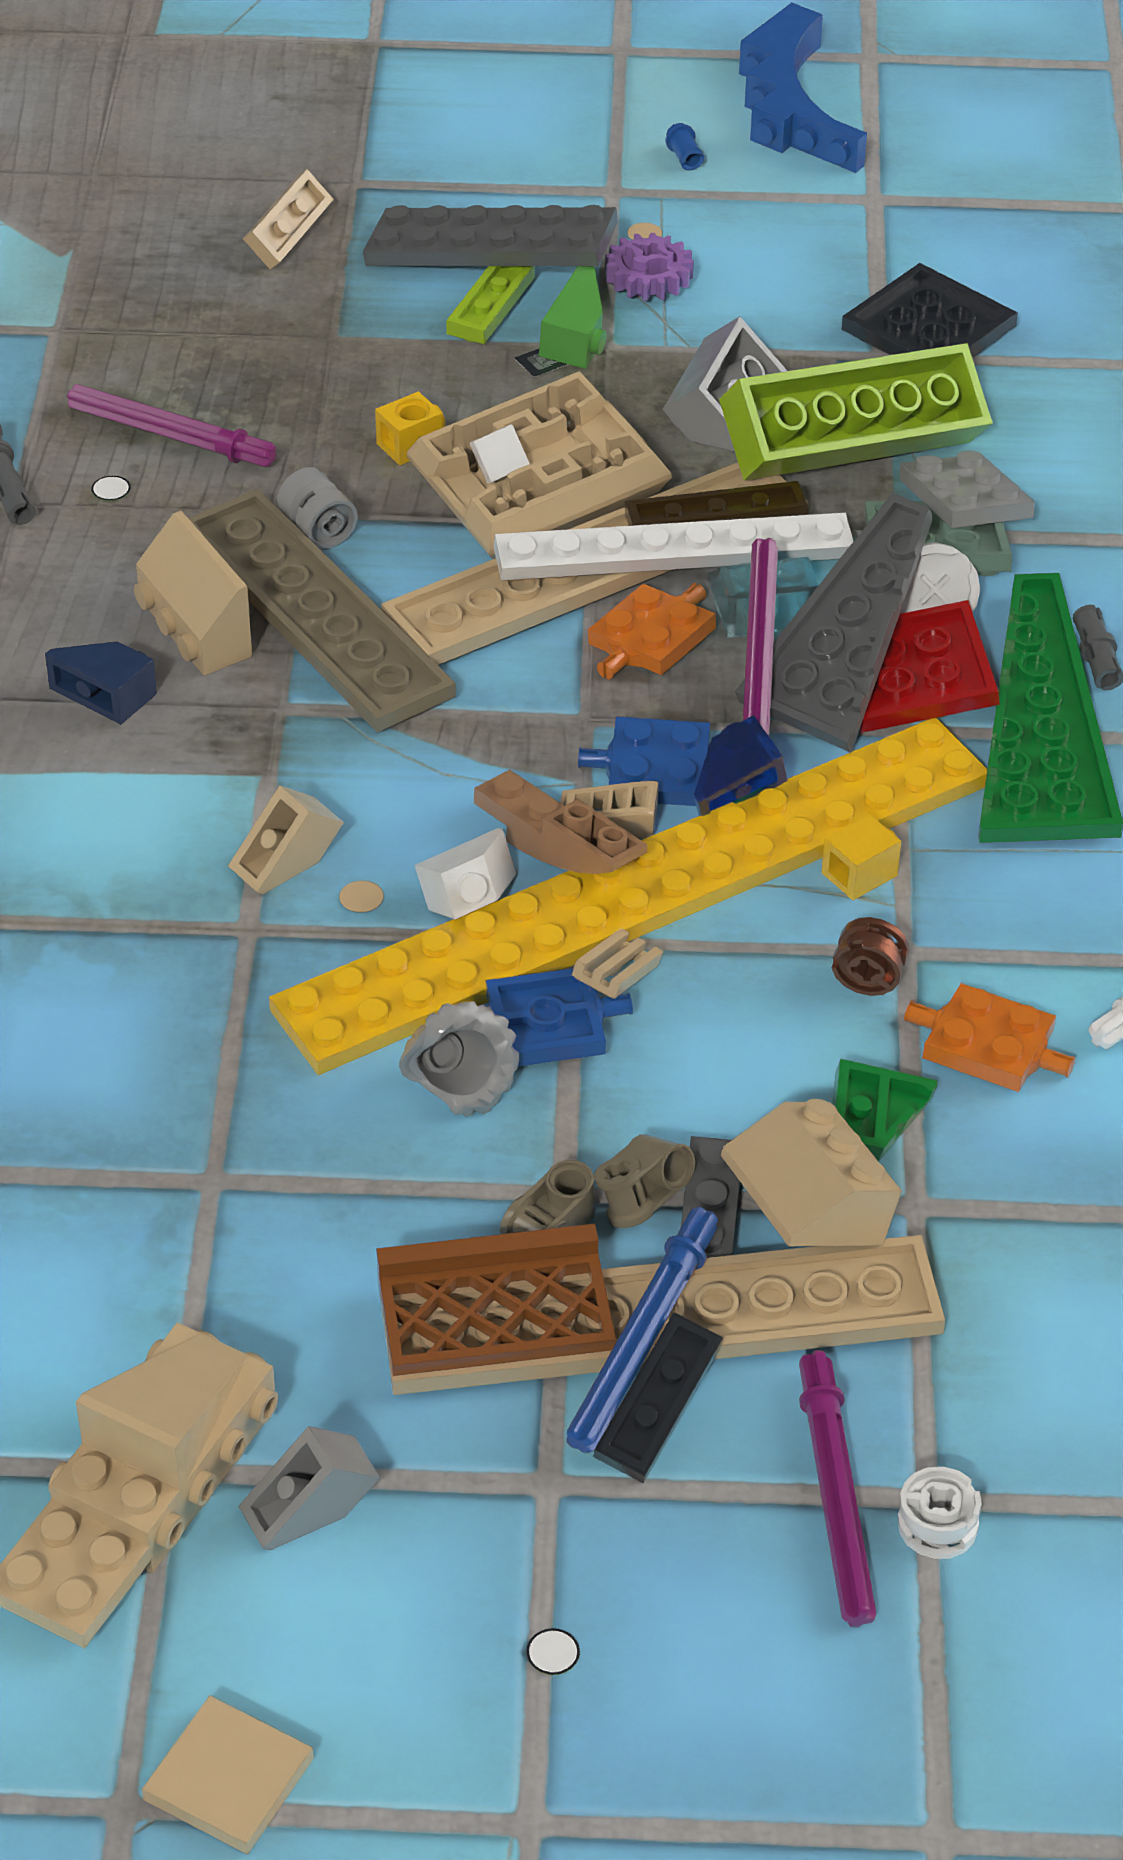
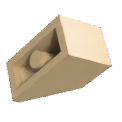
(285, 840)

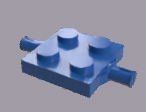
(656, 752)
(554, 1015)

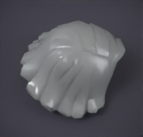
(462, 1057)

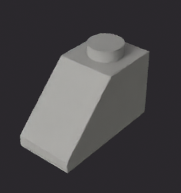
(308, 1487)

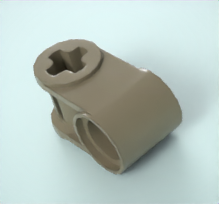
(645, 1176)
(557, 1200)

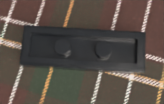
(658, 1397)

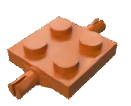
(651, 629)
(989, 1037)

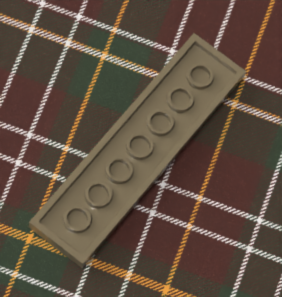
(324, 612)

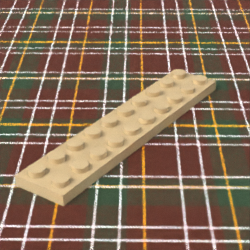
(481, 608)
(749, 1299)

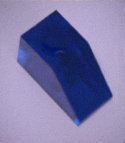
(738, 766)

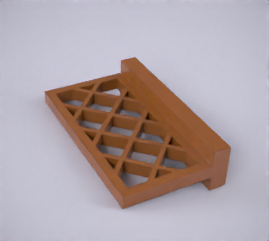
(489, 1267)

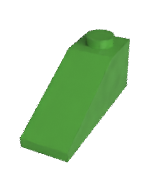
(573, 324)

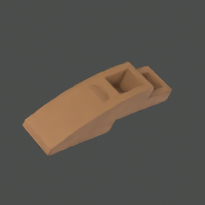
(556, 834)

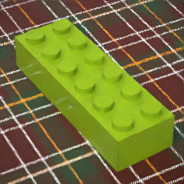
(854, 411)

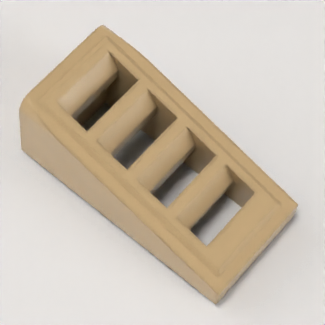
(625, 804)

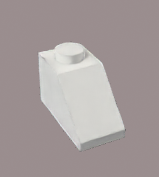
(467, 875)

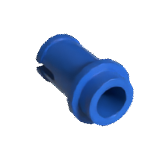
(681, 140)

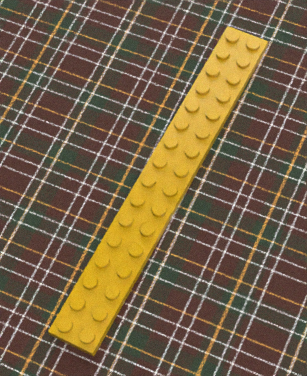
(568, 915)

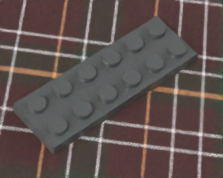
(491, 236)

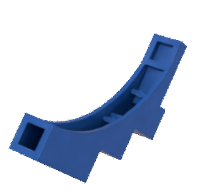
(780, 107)

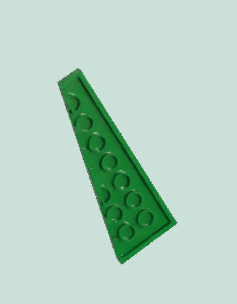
(1046, 746)

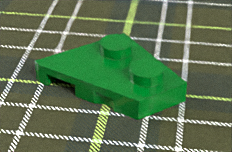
(879, 1102)

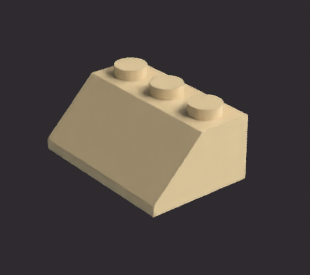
(195, 596)
(814, 1177)

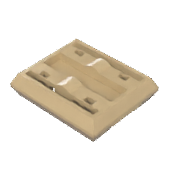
(571, 472)

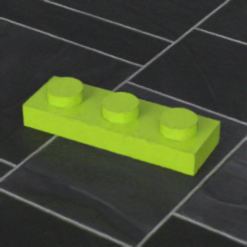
(488, 302)

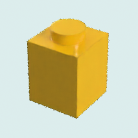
(861, 856)

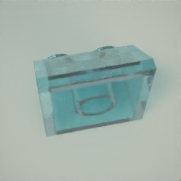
(731, 593)

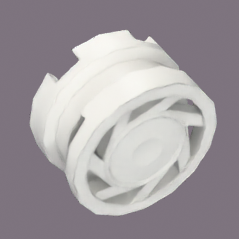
(940, 1510)

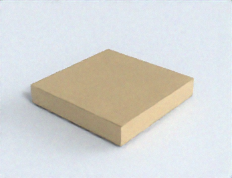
(228, 1774)

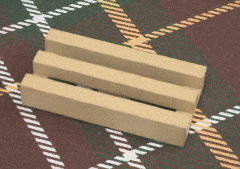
(609, 958)

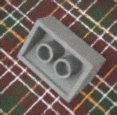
(718, 363)

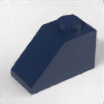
(103, 677)

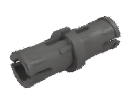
(1098, 647)

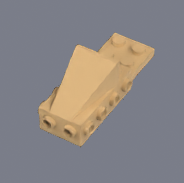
(144, 1470)

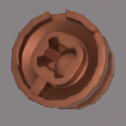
(868, 957)

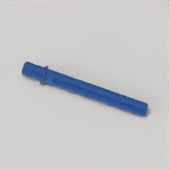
(682, 1257)

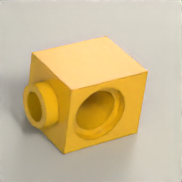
(405, 421)

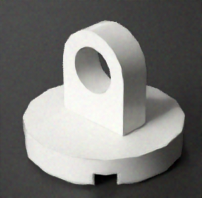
(941, 579)

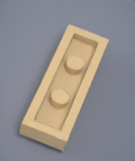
(288, 219)

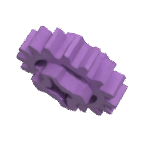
(649, 266)

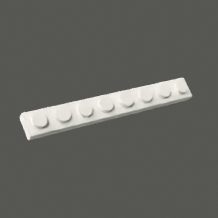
(667, 545)

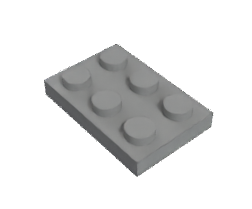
(966, 490)

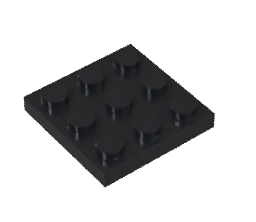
(928, 313)

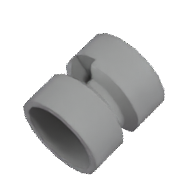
(317, 507)

